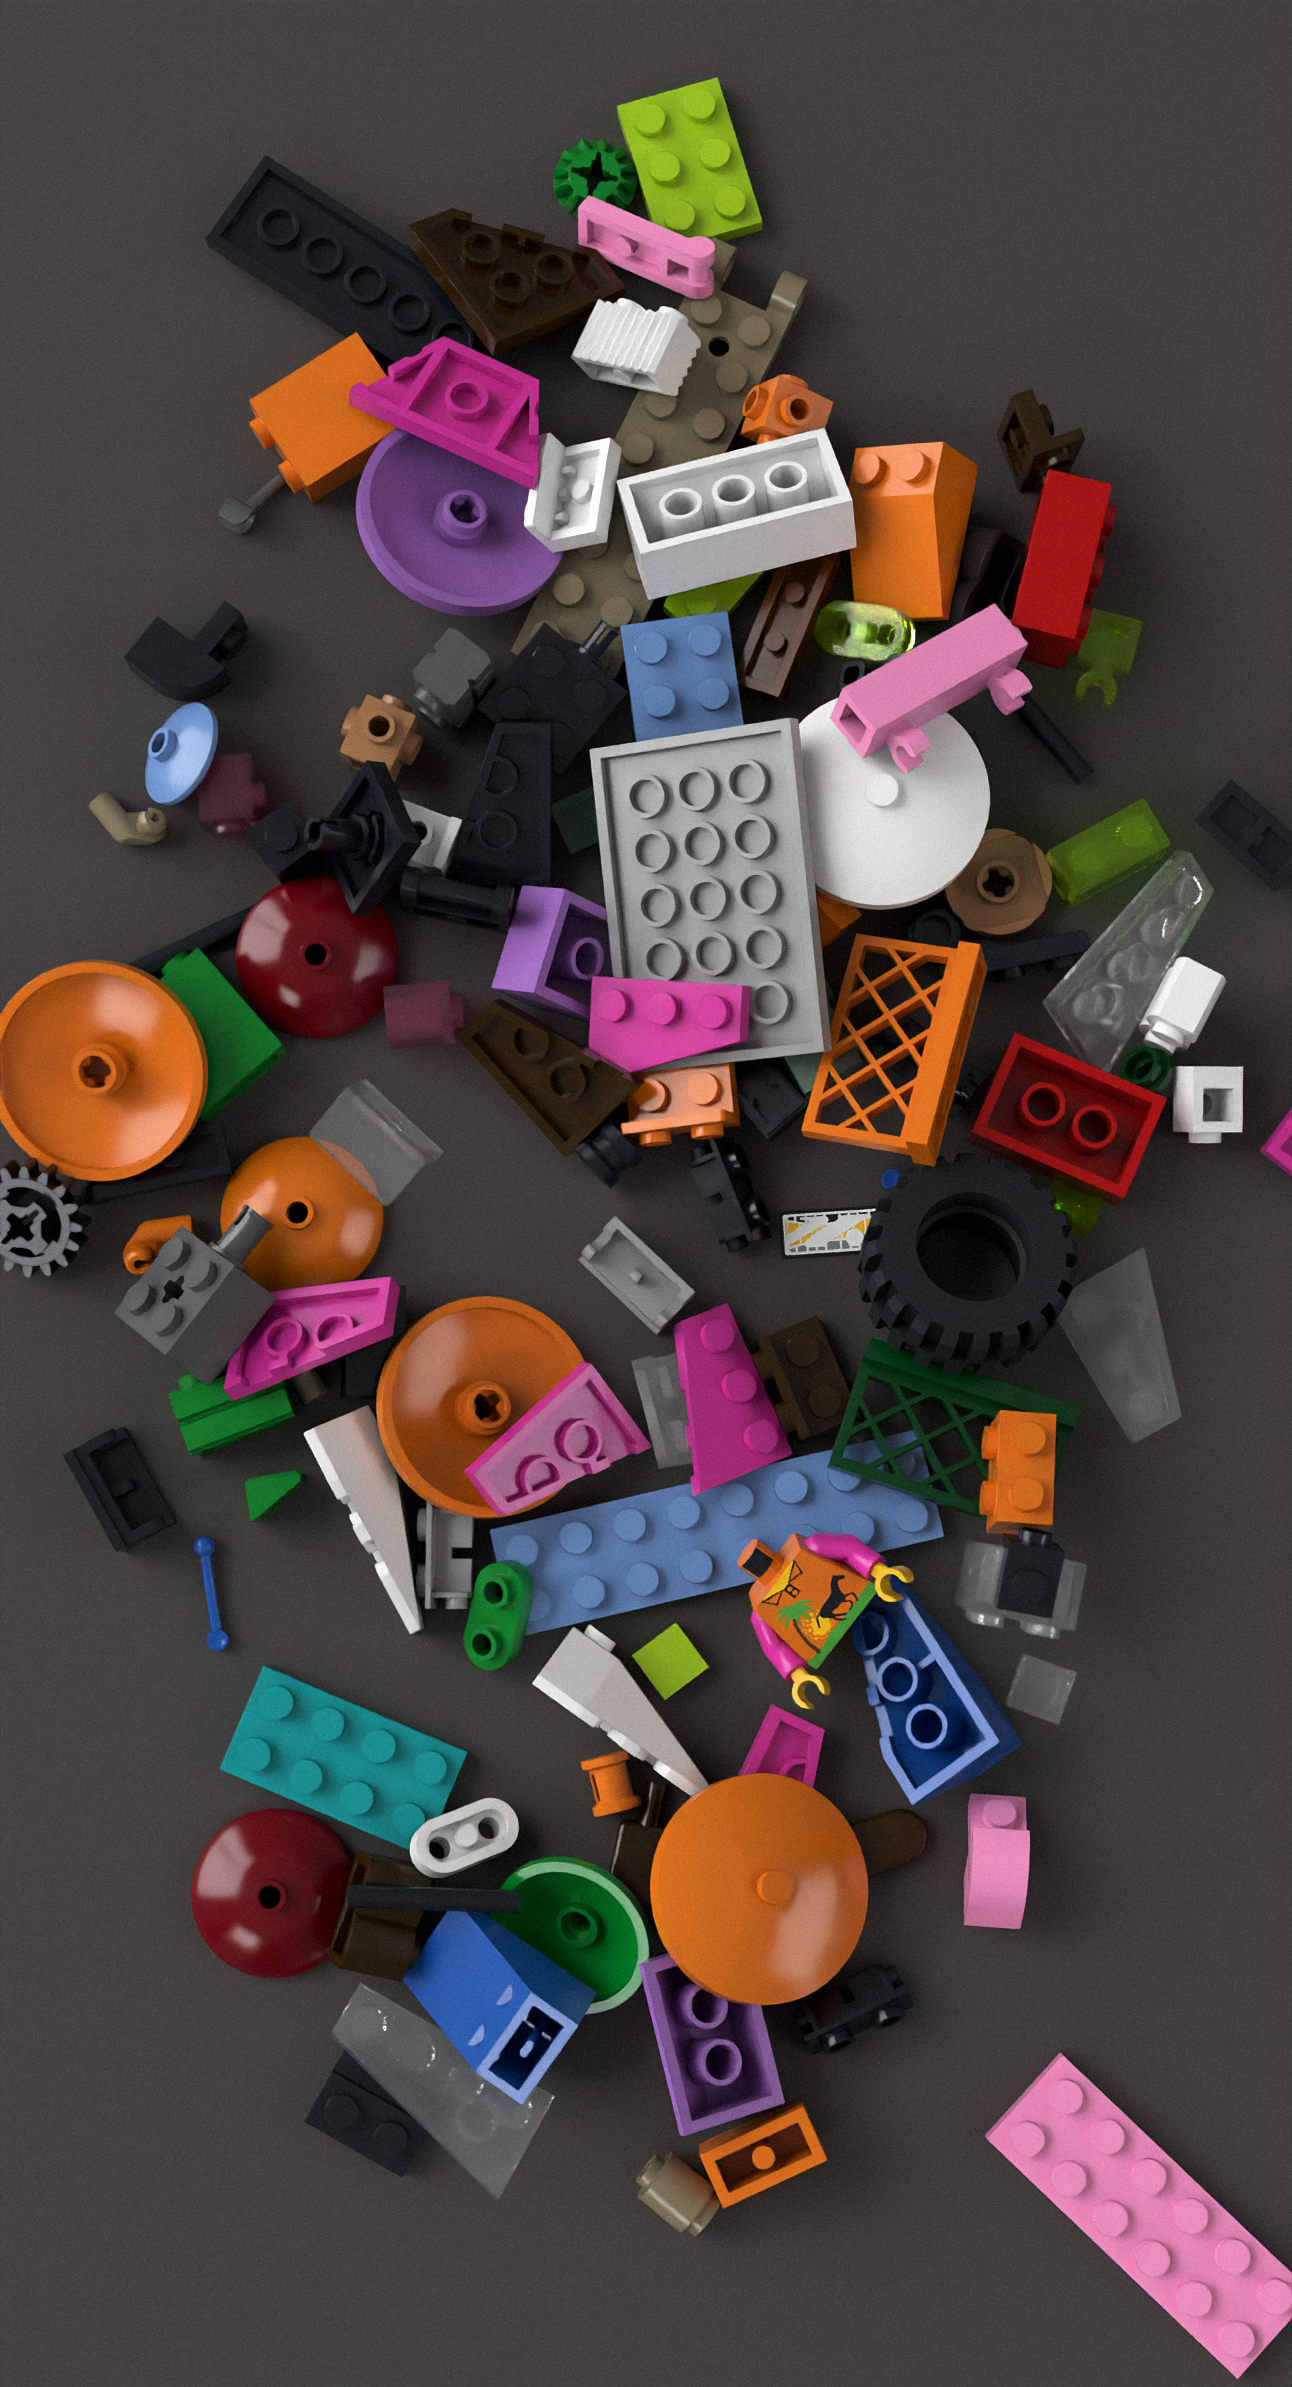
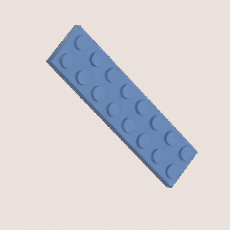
(684, 1546)

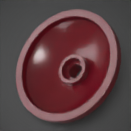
(308, 997)
(279, 1851)

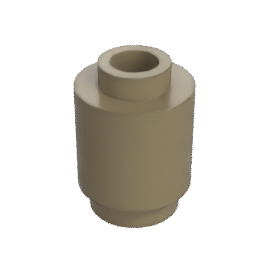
(677, 2193)

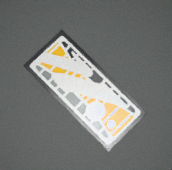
(823, 1231)

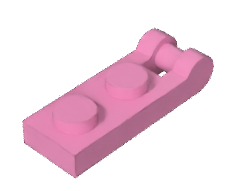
(648, 248)

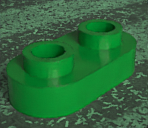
(499, 1619)

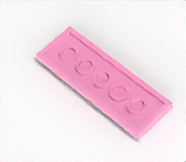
(1147, 2214)

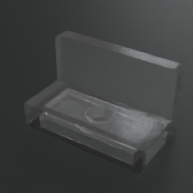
(374, 1141)

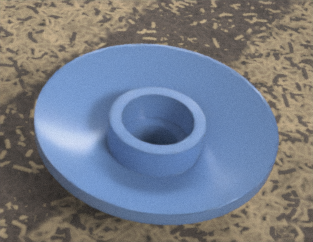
(181, 753)

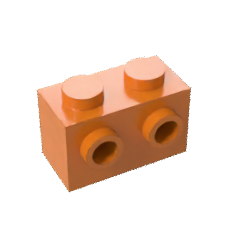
(1020, 1472)

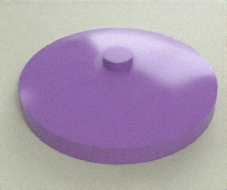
(448, 529)

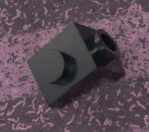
(1029, 1573)

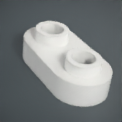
(461, 1839)

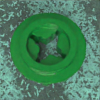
(616, 167)

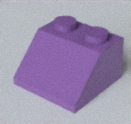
(554, 951)

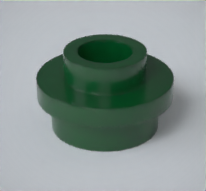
(1148, 1068)

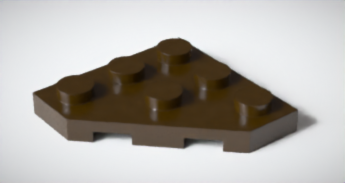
(509, 278)

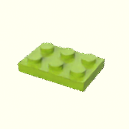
(690, 162)

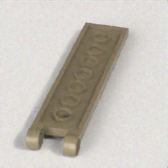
(661, 433)

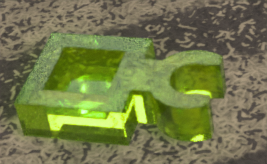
(1107, 651)

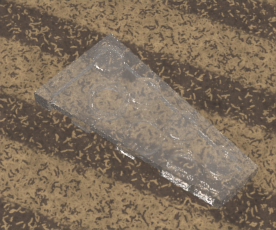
(1120, 973)
(439, 2087)

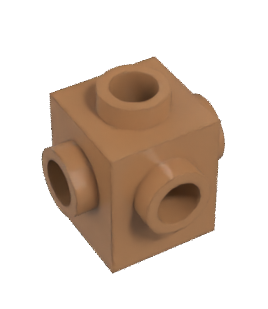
(377, 718)

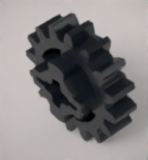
(54, 1233)

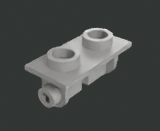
(442, 1574)

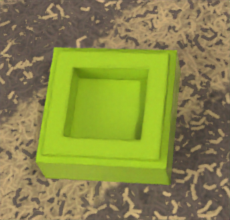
(670, 1661)

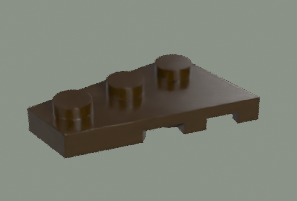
(548, 1074)

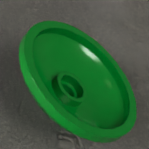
(596, 1951)

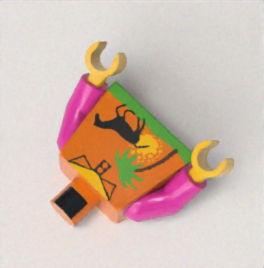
(811, 1598)

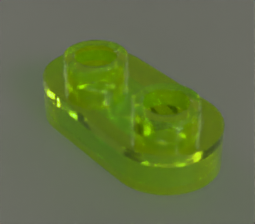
(868, 630)

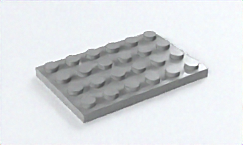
(716, 876)

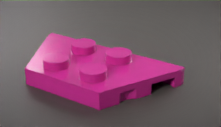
(462, 406)

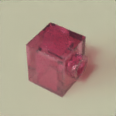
(231, 796)

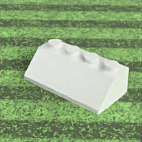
(737, 513)

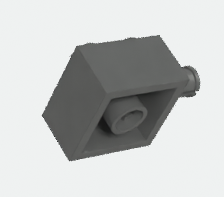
(198, 1299)

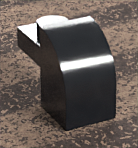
(185, 667)

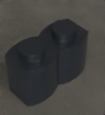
(986, 574)

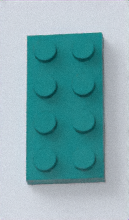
(342, 1758)

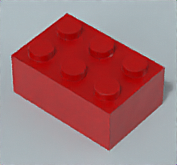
(1062, 566)
(1066, 1119)

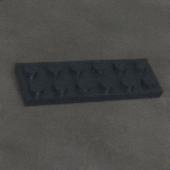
(337, 266)

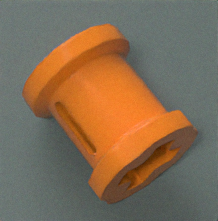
(611, 1783)

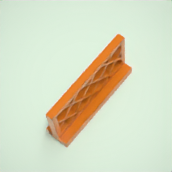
(942, 1042)

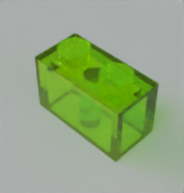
(1106, 853)

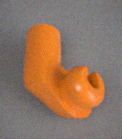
(148, 1240)

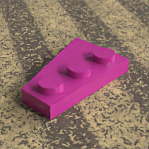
(664, 1020)
(560, 1439)

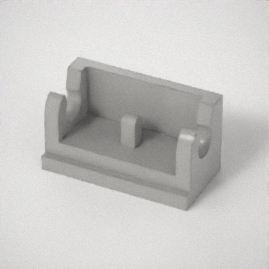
(636, 1275)

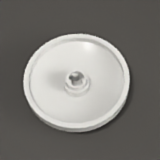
(889, 833)

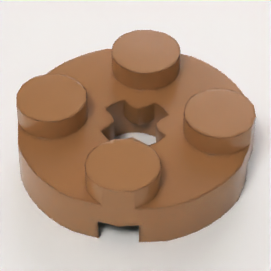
(1022, 902)

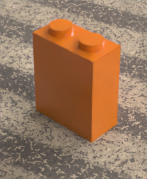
(315, 426)

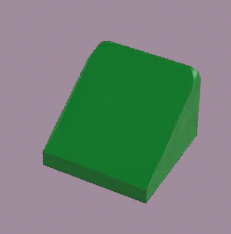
(270, 1491)

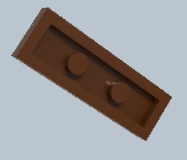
(785, 626)

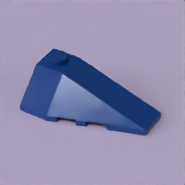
(928, 1700)

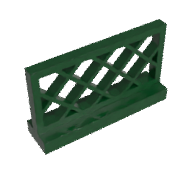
(969, 1392)

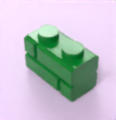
(214, 1420)

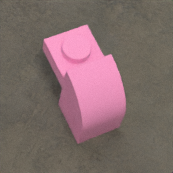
(996, 1861)

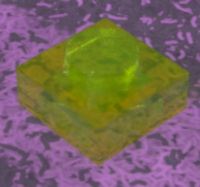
(1079, 1205)

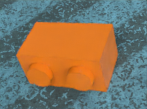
(762, 2152)

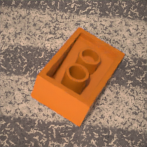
(910, 526)

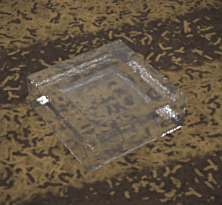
(1040, 1688)

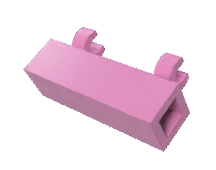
(930, 680)

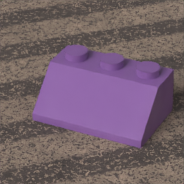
(710, 2049)

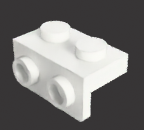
(572, 493)

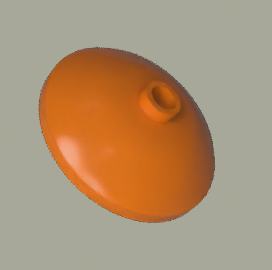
(341, 1221)

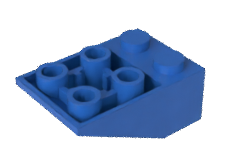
(497, 1999)

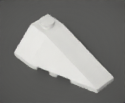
(367, 1482)
(605, 1695)

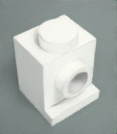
(440, 842)
(1207, 1101)

